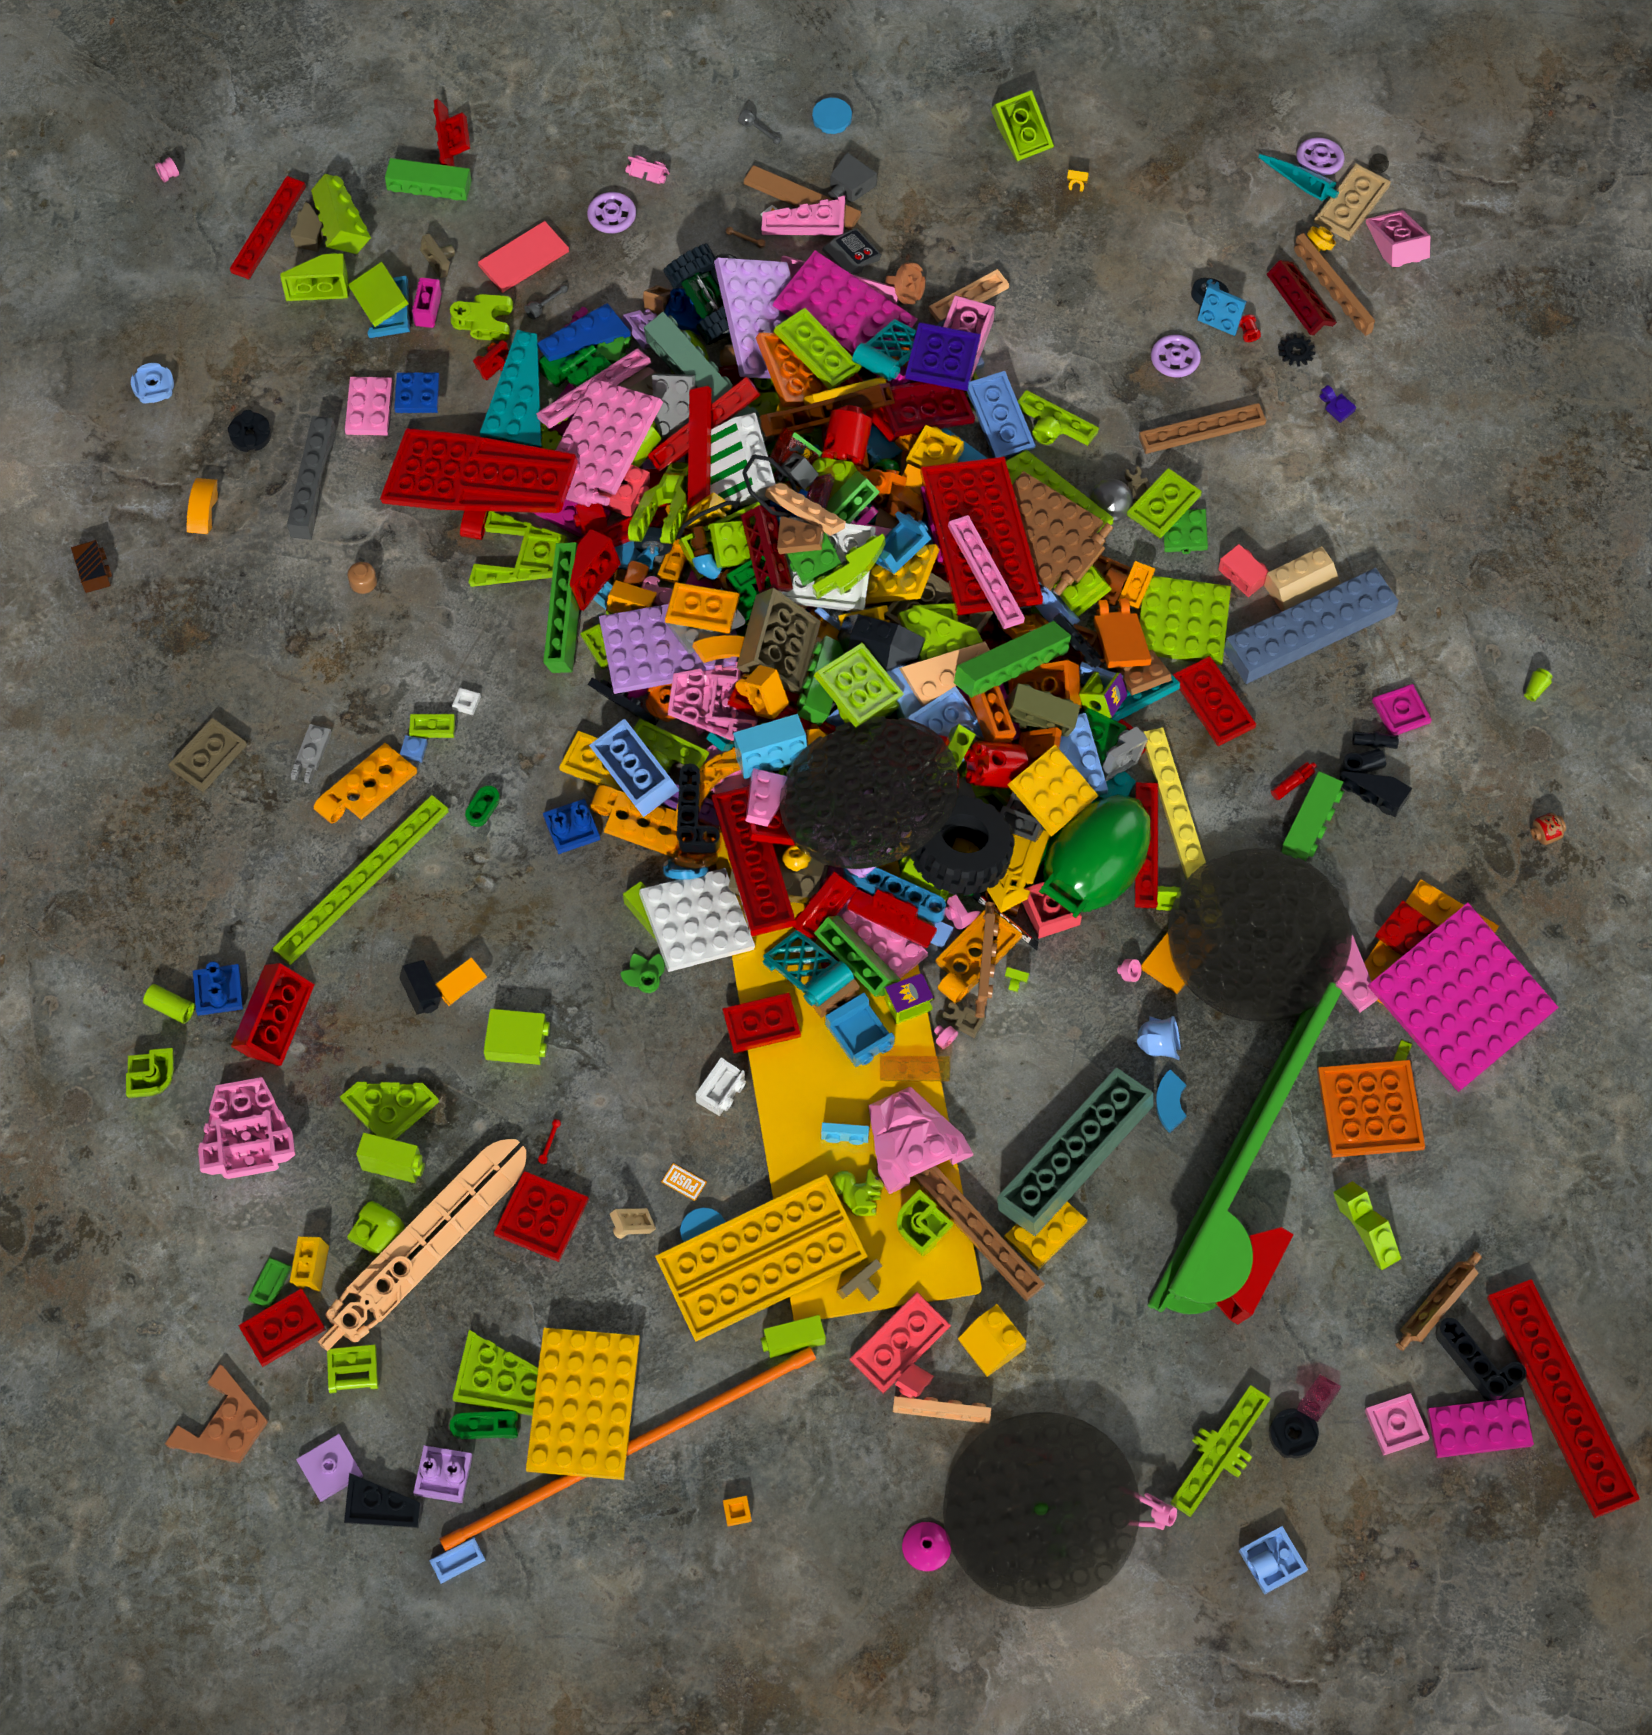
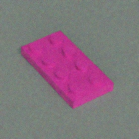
(1480, 1427)

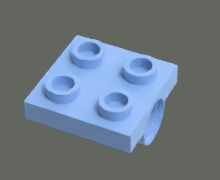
(1273, 1560)

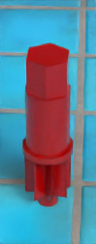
(1295, 779)

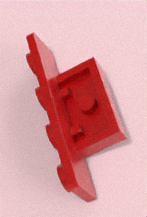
(452, 133)
(893, 915)

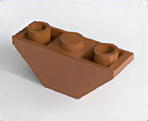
(901, 500)

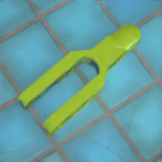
(670, 490)

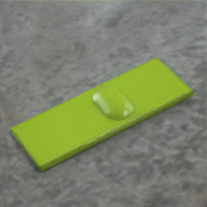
(1402, 1051)

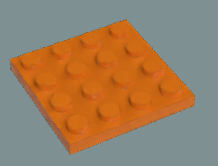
(788, 373)
(1370, 1108)

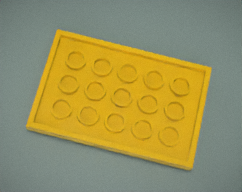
(583, 1403)

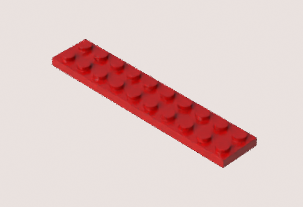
(1563, 1399)

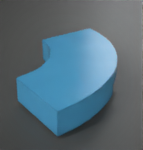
(1168, 1101)

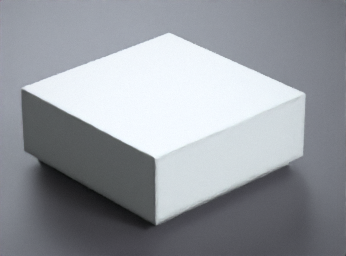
(466, 701)

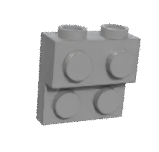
(1125, 753)

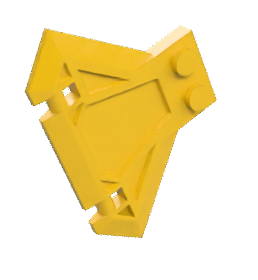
(1022, 869)

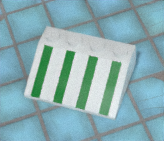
(730, 451)

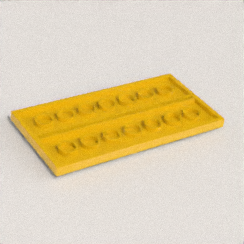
(761, 1257)

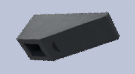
(1382, 791)

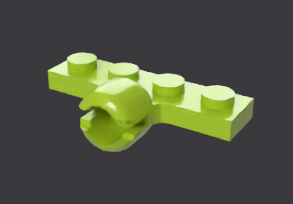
(1055, 421)
(668, 747)

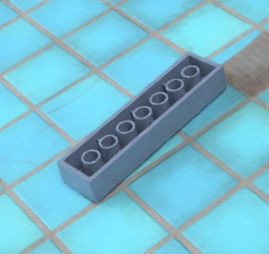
(1310, 625)

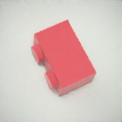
(1243, 570)

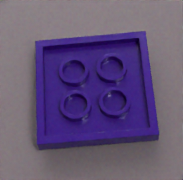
(943, 356)

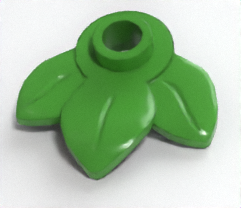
(642, 971)

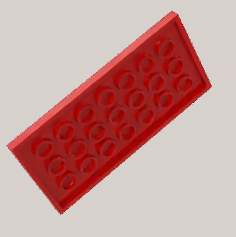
(988, 497)

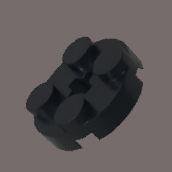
(244, 422)
(1288, 1446)

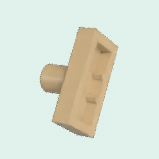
(632, 1222)

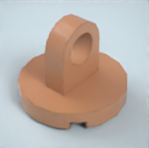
(908, 283)

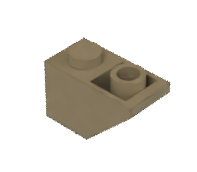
(308, 230)

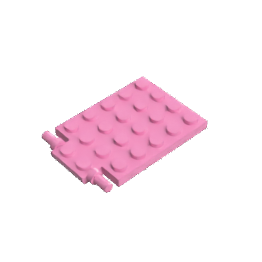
(606, 438)

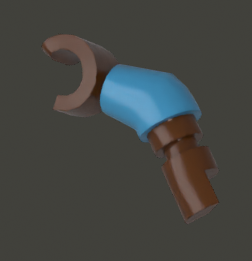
(705, 563)

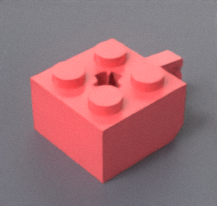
(630, 491)
(1046, 914)

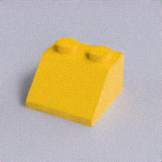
(992, 1340)

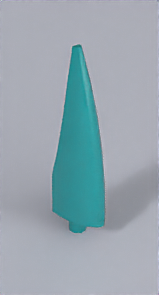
(1305, 179)

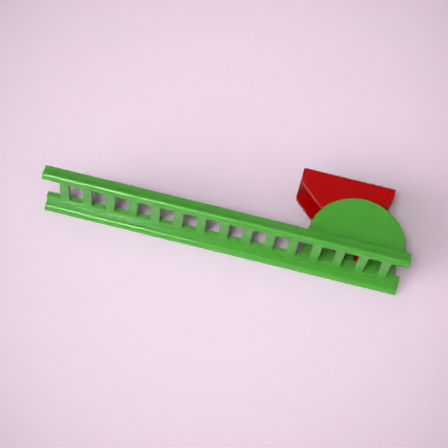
(1216, 1256)

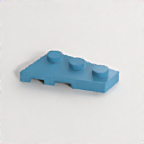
(399, 321)

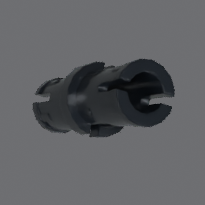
(1375, 740)

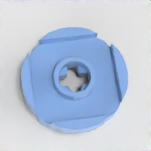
(157, 392)

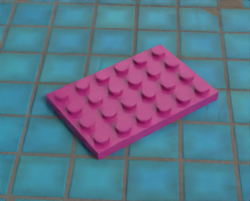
(840, 303)

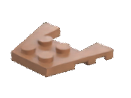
(231, 1428)

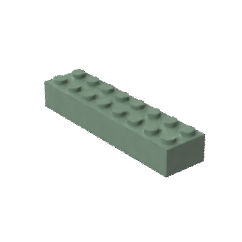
(686, 359)
(1075, 1151)

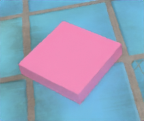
(1397, 1424)

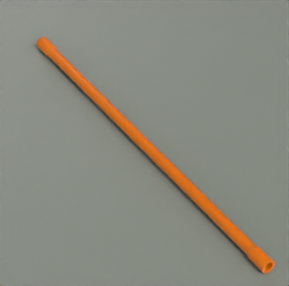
(794, 1362)

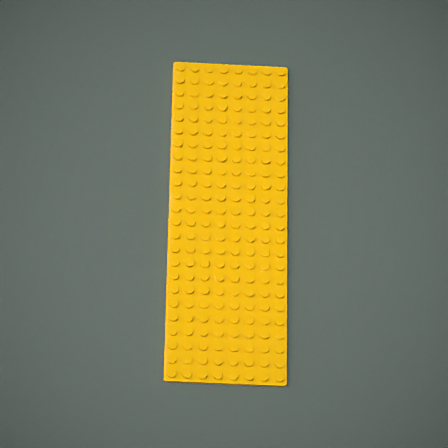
(816, 1083)

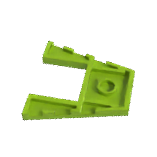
(534, 557)

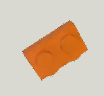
(884, 480)

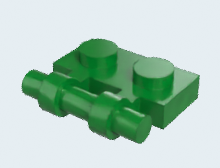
(591, 368)
(744, 579)

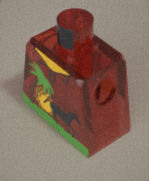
(788, 444)

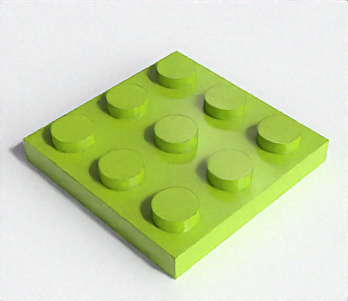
(858, 684)

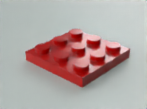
(541, 1216)

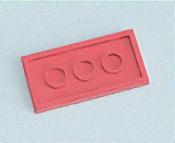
(523, 256)
(899, 1342)

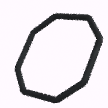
(780, 469)
(736, 504)

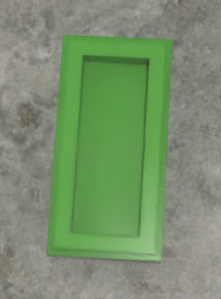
(269, 1283)

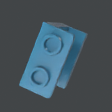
(903, 542)
(859, 1031)

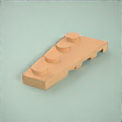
(936, 675)

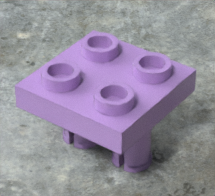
(443, 1474)

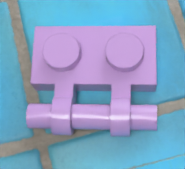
(635, 322)

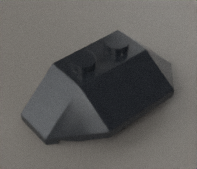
(886, 641)

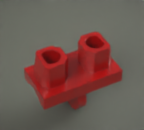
(493, 360)

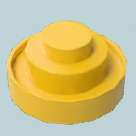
(1321, 238)

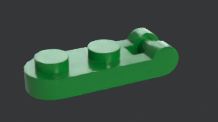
(484, 1425)

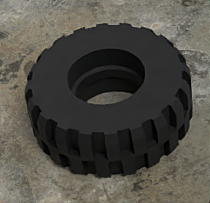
(968, 871)

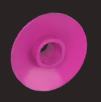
(926, 1558)

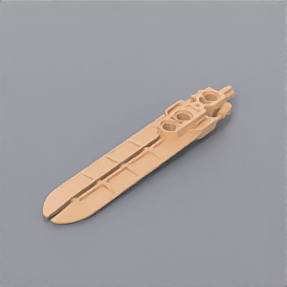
(434, 1250)

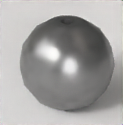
(1113, 498)

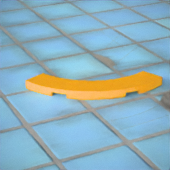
(719, 647)
(711, 774)

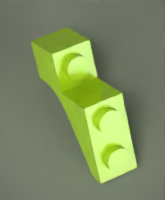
(1371, 1226)

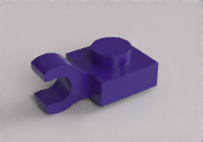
(1338, 406)

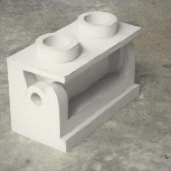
(720, 1087)

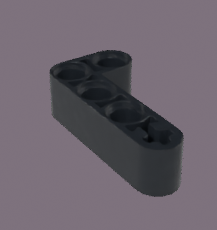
(691, 808)
(1478, 1358)

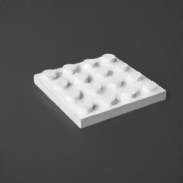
(853, 599)
(696, 920)

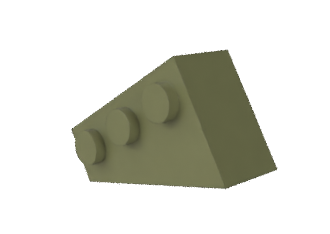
(1041, 709)

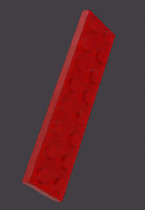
(753, 867)

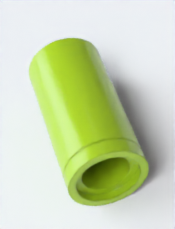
(169, 1003)

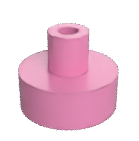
(1130, 970)
(945, 1036)

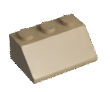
(1302, 579)

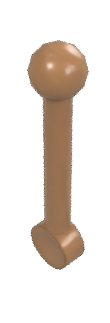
(760, 243)

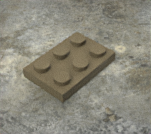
(207, 755)

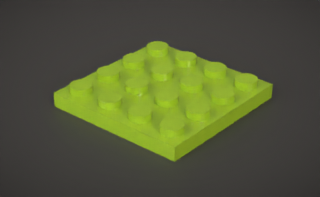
(1185, 619)

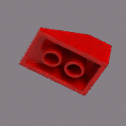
(592, 567)

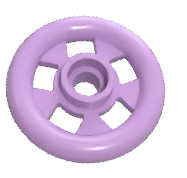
(1320, 156)
(611, 207)
(1164, 366)

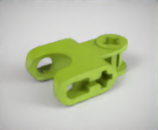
(480, 316)

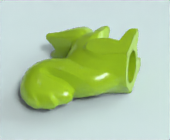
(858, 1196)

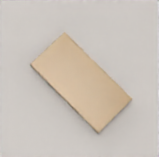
(1356, 199)

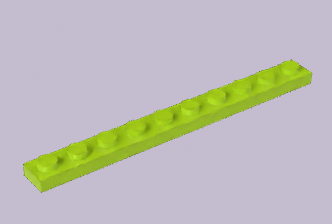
(360, 880)

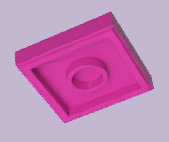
(1401, 710)

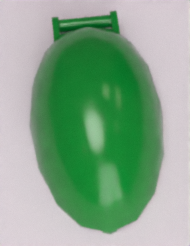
(1097, 854)

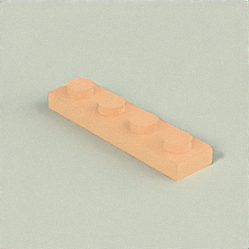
(977, 291)
(804, 508)
(932, 1408)

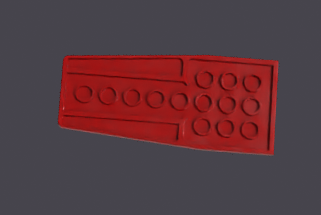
(477, 474)

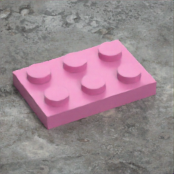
(368, 406)

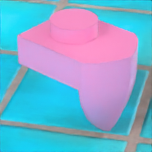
(957, 913)

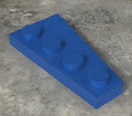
(592, 329)

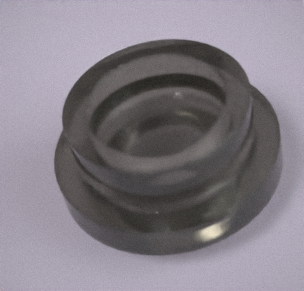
(1377, 159)

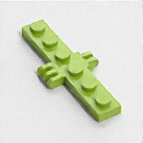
(1220, 1451)

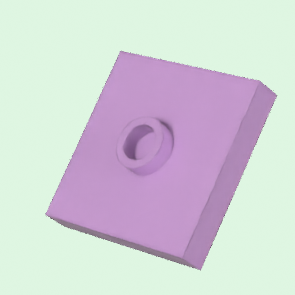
(329, 1467)

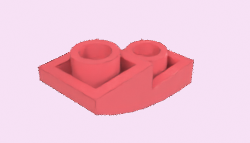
(913, 1381)

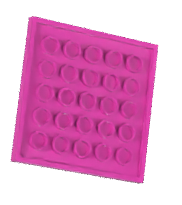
(1463, 997)

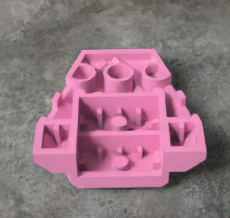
(703, 698)
(244, 1131)
(912, 1138)

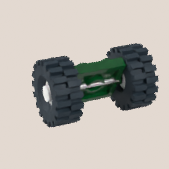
(692, 273)

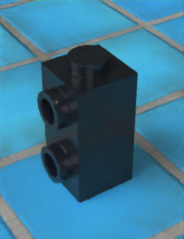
(420, 987)

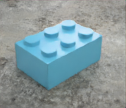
(769, 745)

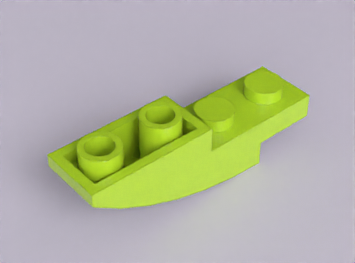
(859, 563)

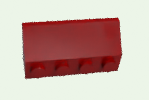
(273, 1014)

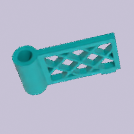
(879, 360)
(824, 981)

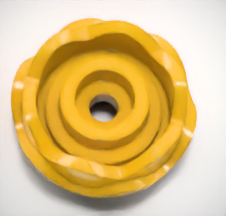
(795, 859)

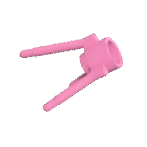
(1161, 1512)

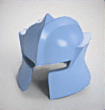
(1160, 1037)

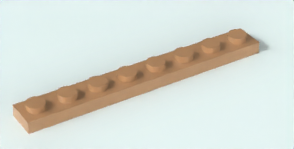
(979, 1232)

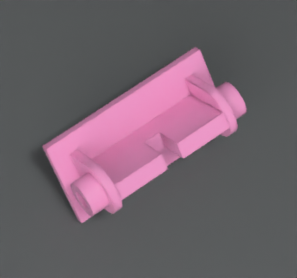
(640, 166)

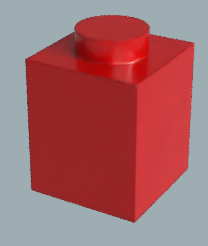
(590, 517)

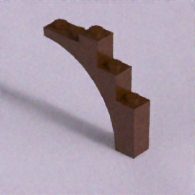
(819, 413)

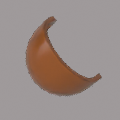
(633, 575)

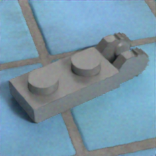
(311, 752)

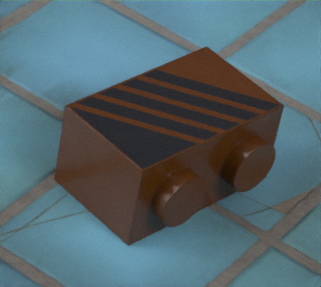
(90, 566)

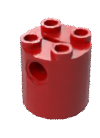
(847, 435)
(994, 763)

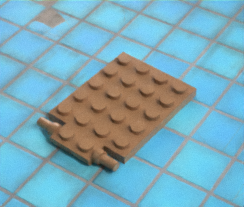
(1058, 533)

